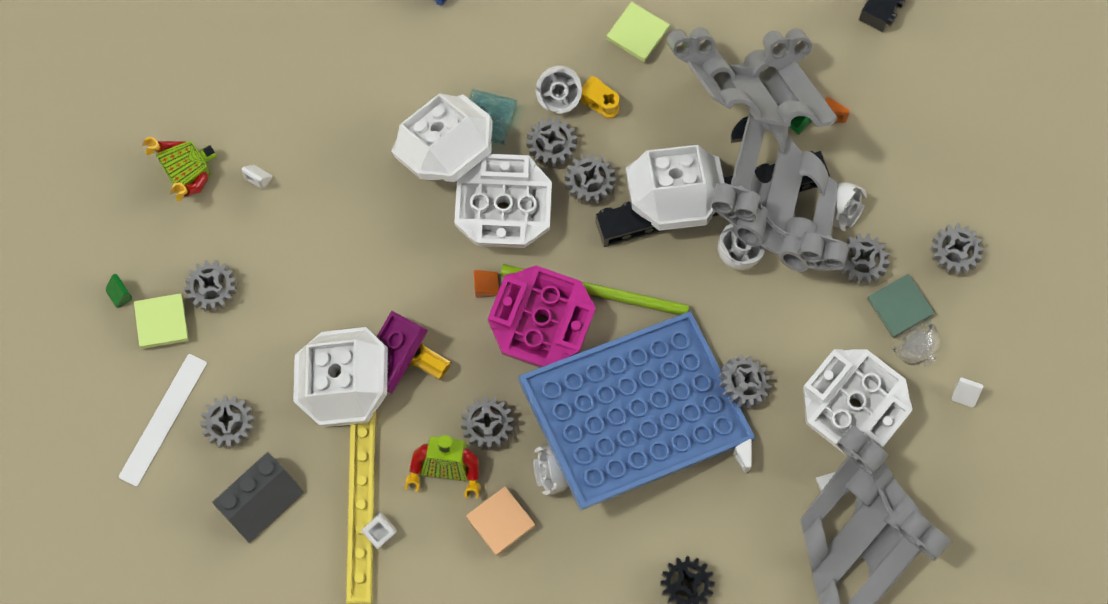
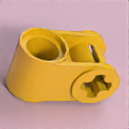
(600, 97)

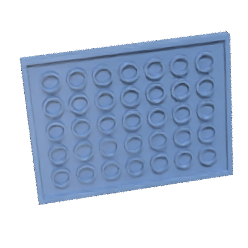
(634, 410)

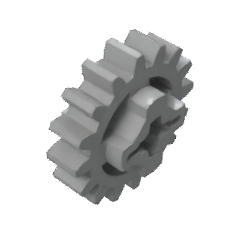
(544, 134)
(585, 170)
(953, 258)
(865, 269)
(207, 294)
(744, 381)
(217, 422)
(478, 423)

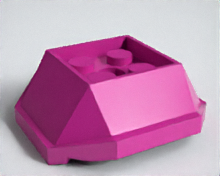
(537, 293)

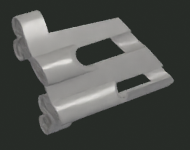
(769, 95)
(766, 211)
(883, 529)

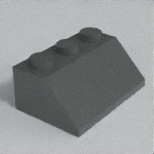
(258, 497)

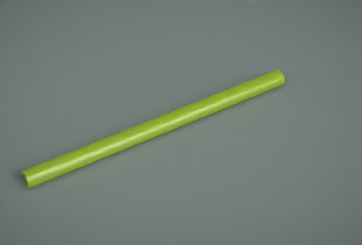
(621, 295)

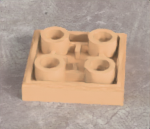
(500, 521)

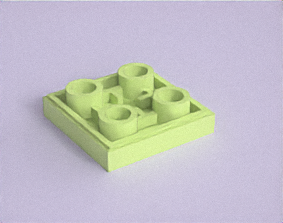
(637, 32)
(161, 321)

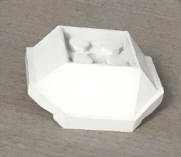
(444, 138)
(507, 180)
(674, 186)
(860, 377)
(357, 389)

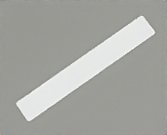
(162, 420)

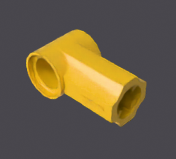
(431, 362)

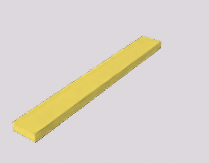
(360, 512)

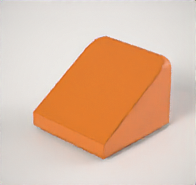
(839, 110)
(485, 283)

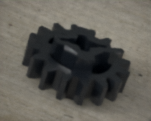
(697, 579)

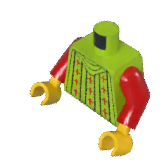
(182, 164)
(447, 460)

